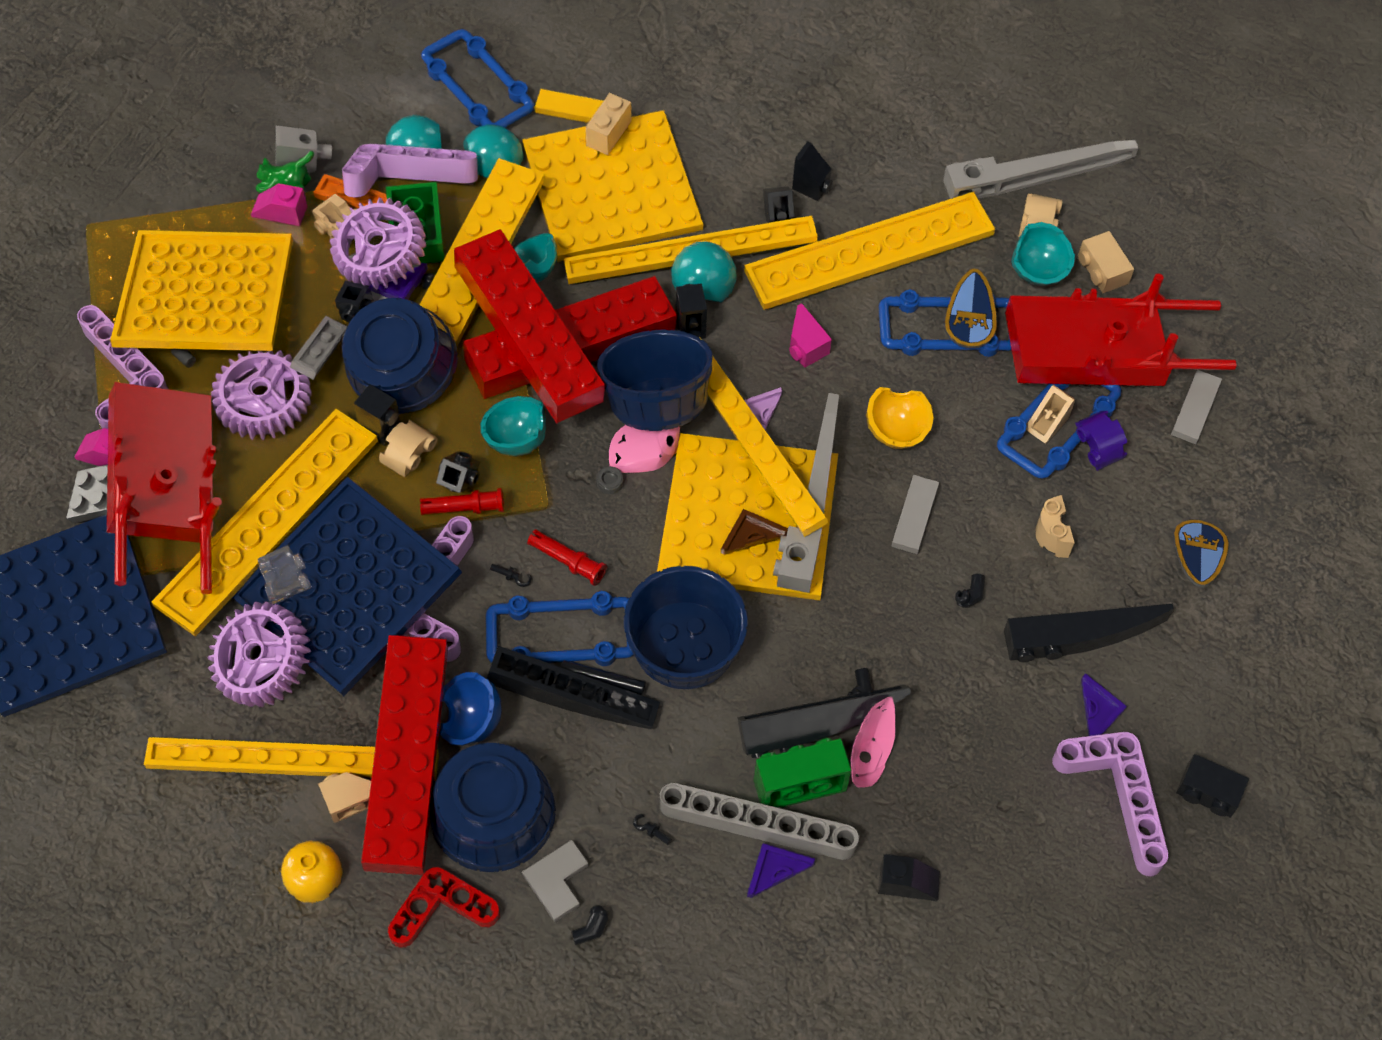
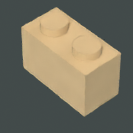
(608, 123)
(1105, 262)

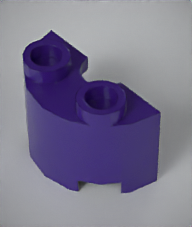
(1104, 439)

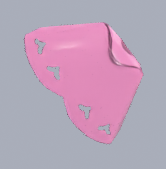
(642, 449)
(882, 728)

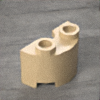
(1040, 209)
(329, 213)
(405, 447)
(1051, 531)

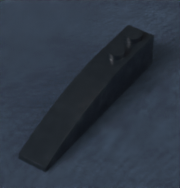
(1078, 631)
(569, 690)
(810, 721)

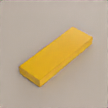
(566, 105)

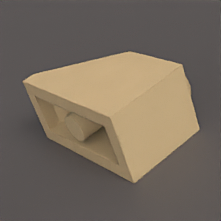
(345, 795)

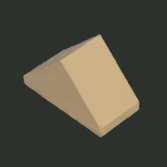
(1050, 414)

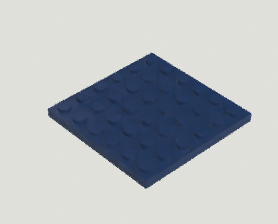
(365, 579)
(68, 618)

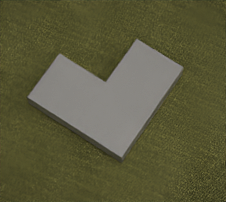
(549, 876)

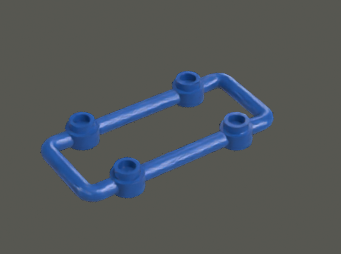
(477, 49)
(912, 343)
(1058, 456)
(520, 608)

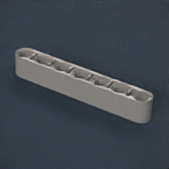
(767, 832)

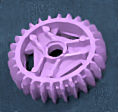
(371, 261)
(271, 407)
(277, 655)

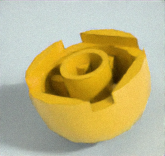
(311, 871)

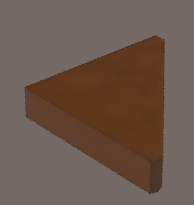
(751, 531)

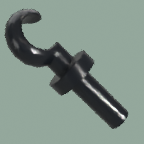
(509, 573)
(652, 830)

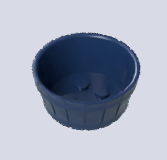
(400, 352)
(656, 378)
(685, 626)
(491, 808)

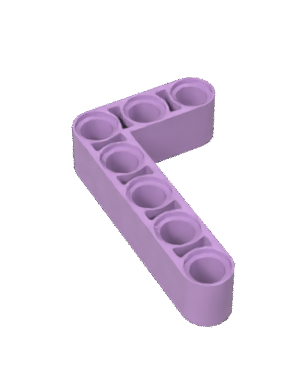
(406, 163)
(128, 361)
(458, 547)
(1126, 788)

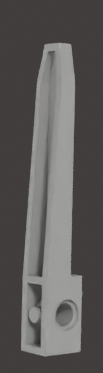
(992, 179)
(799, 574)

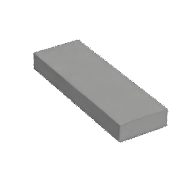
(319, 347)
(1196, 406)
(915, 514)

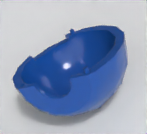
(472, 708)

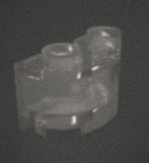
(283, 574)

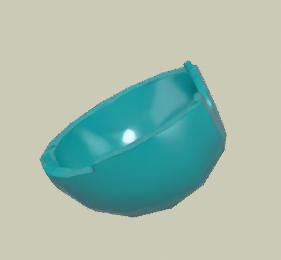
(415, 132)
(493, 143)
(1043, 254)
(538, 255)
(705, 265)
(514, 425)

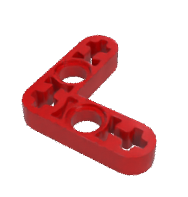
(433, 897)

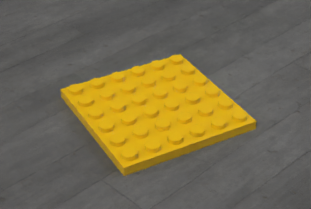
(615, 198)
(203, 291)
(707, 495)

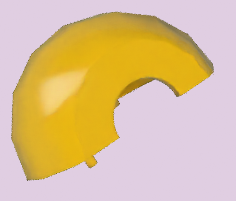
(899, 418)

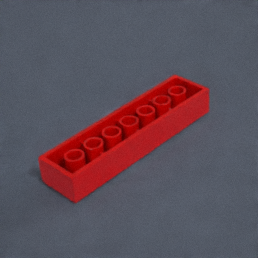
(592, 323)
(529, 326)
(405, 756)

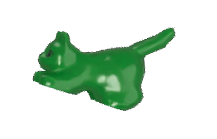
(290, 174)

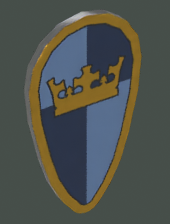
(971, 312)
(1200, 550)

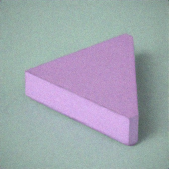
(764, 405)

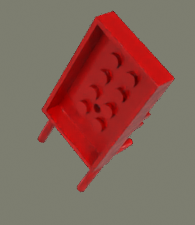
(1099, 338)
(160, 471)

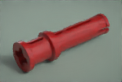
(475, 502)
(576, 561)

